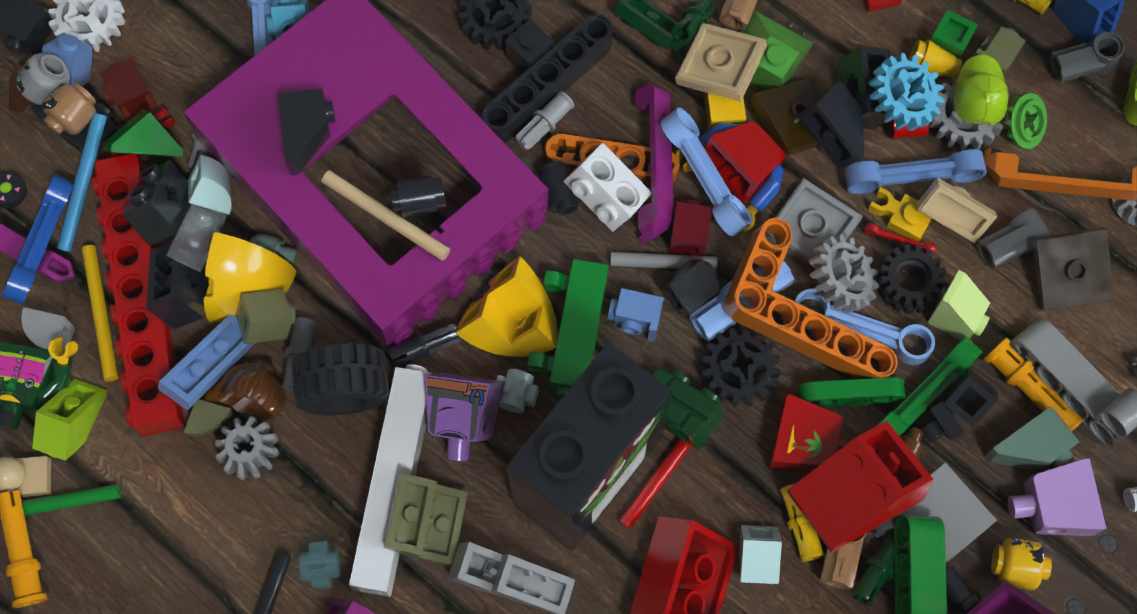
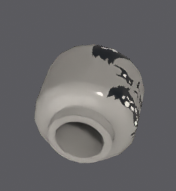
(41, 77)

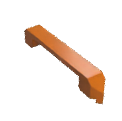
(1004, 172)

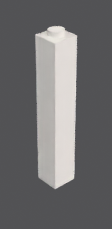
(397, 453)

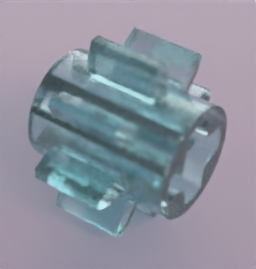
(320, 565)

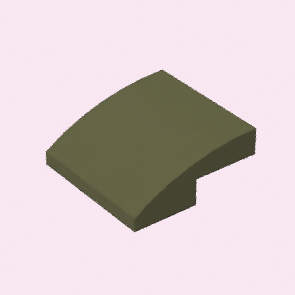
(425, 520)

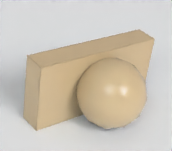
(956, 210)
(28, 475)

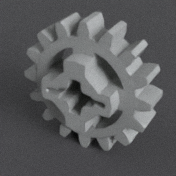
(957, 129)
(844, 273)

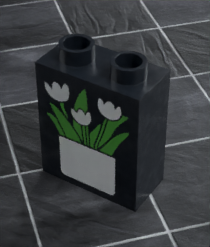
(589, 446)

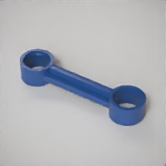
(37, 240)

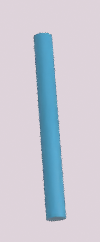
(81, 182)

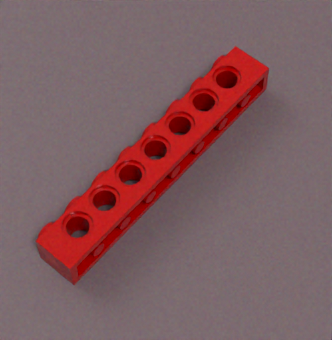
(161, 413)

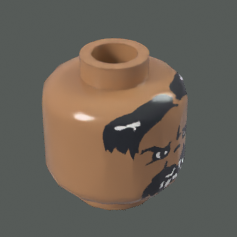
(68, 108)

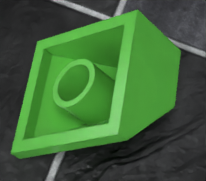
(783, 51)

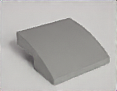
(957, 507)

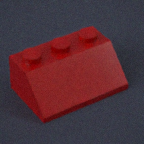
(684, 570)

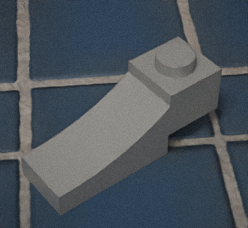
(511, 578)

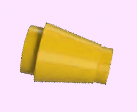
(938, 58)

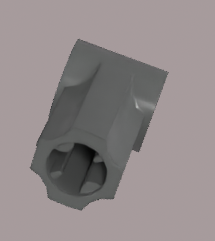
(1086, 58)
(1013, 239)

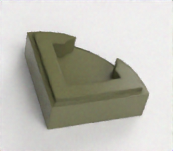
(206, 418)

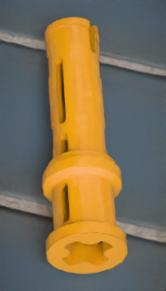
(1021, 374)
(22, 566)

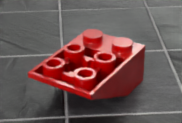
(861, 486)

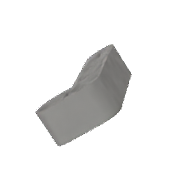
(1062, 367)

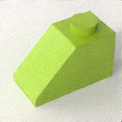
(67, 419)

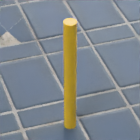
(100, 313)

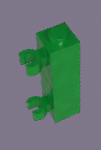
(579, 324)

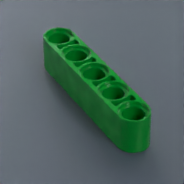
(920, 565)

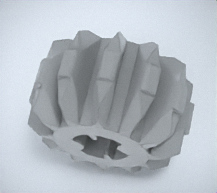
(242, 461)

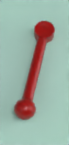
(874, 230)

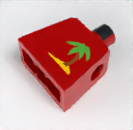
(805, 436)

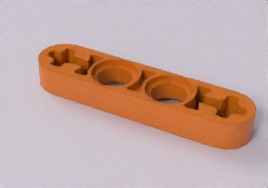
(619, 149)

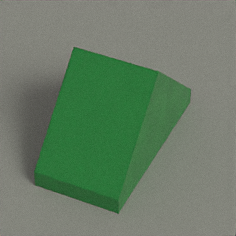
(143, 136)

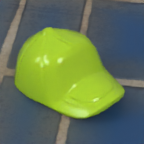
(981, 91)

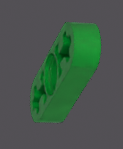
(853, 392)

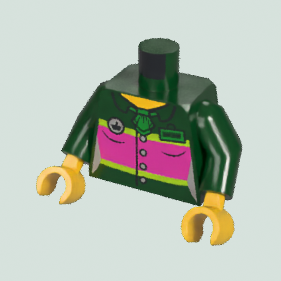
(31, 378)

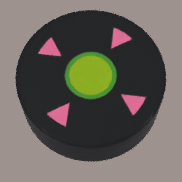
(12, 190)

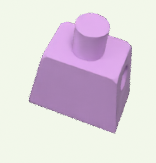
(1061, 501)

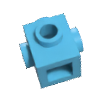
(285, 15)

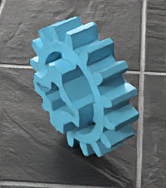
(906, 92)

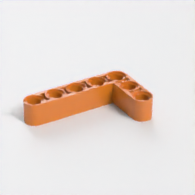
(795, 315)

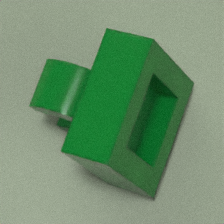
(954, 33)

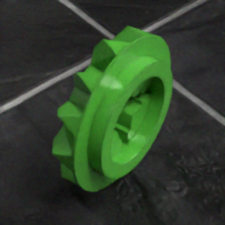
(1030, 130)

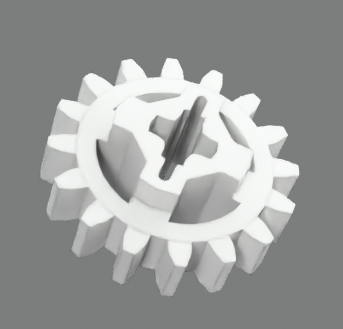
(88, 20)

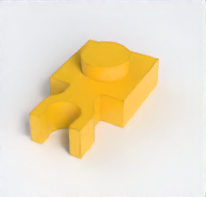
(904, 215)

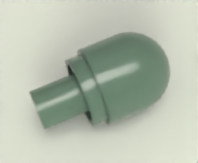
(276, 246)

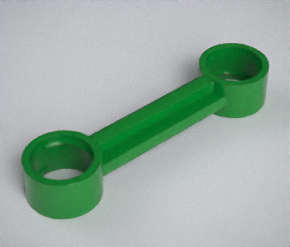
(933, 386)

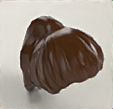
(250, 390)

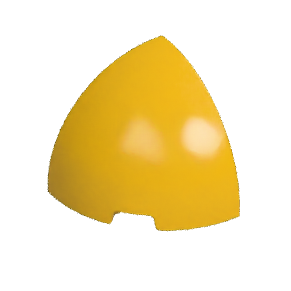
(240, 268)
(512, 315)

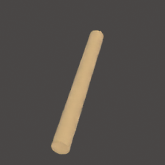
(385, 215)

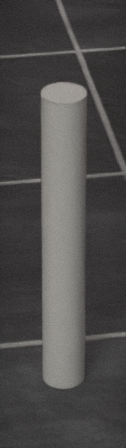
(656, 260)

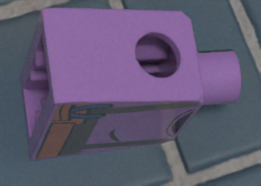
(461, 410)

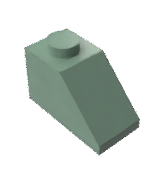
(1036, 444)

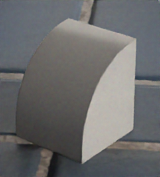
(44, 327)

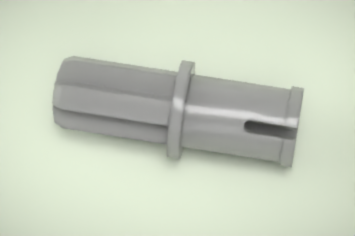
(544, 120)

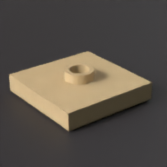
(721, 62)

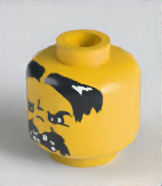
(1021, 563)

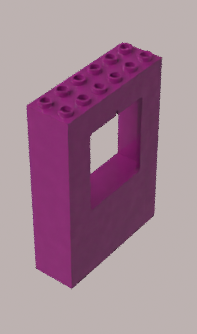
(361, 69)

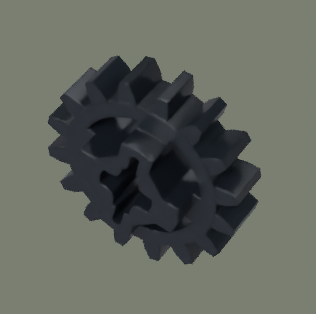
(502, 25)
(753, 361)

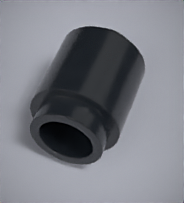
(418, 196)
(560, 196)

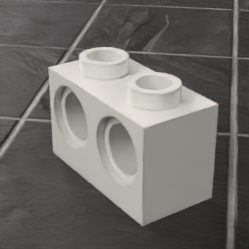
(607, 187)

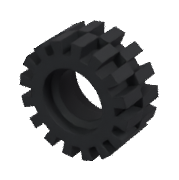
(921, 262)

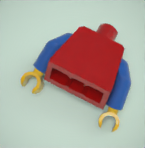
(746, 161)

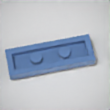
(205, 364)

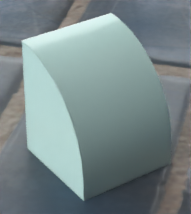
(210, 185)
(760, 554)

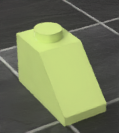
(961, 309)

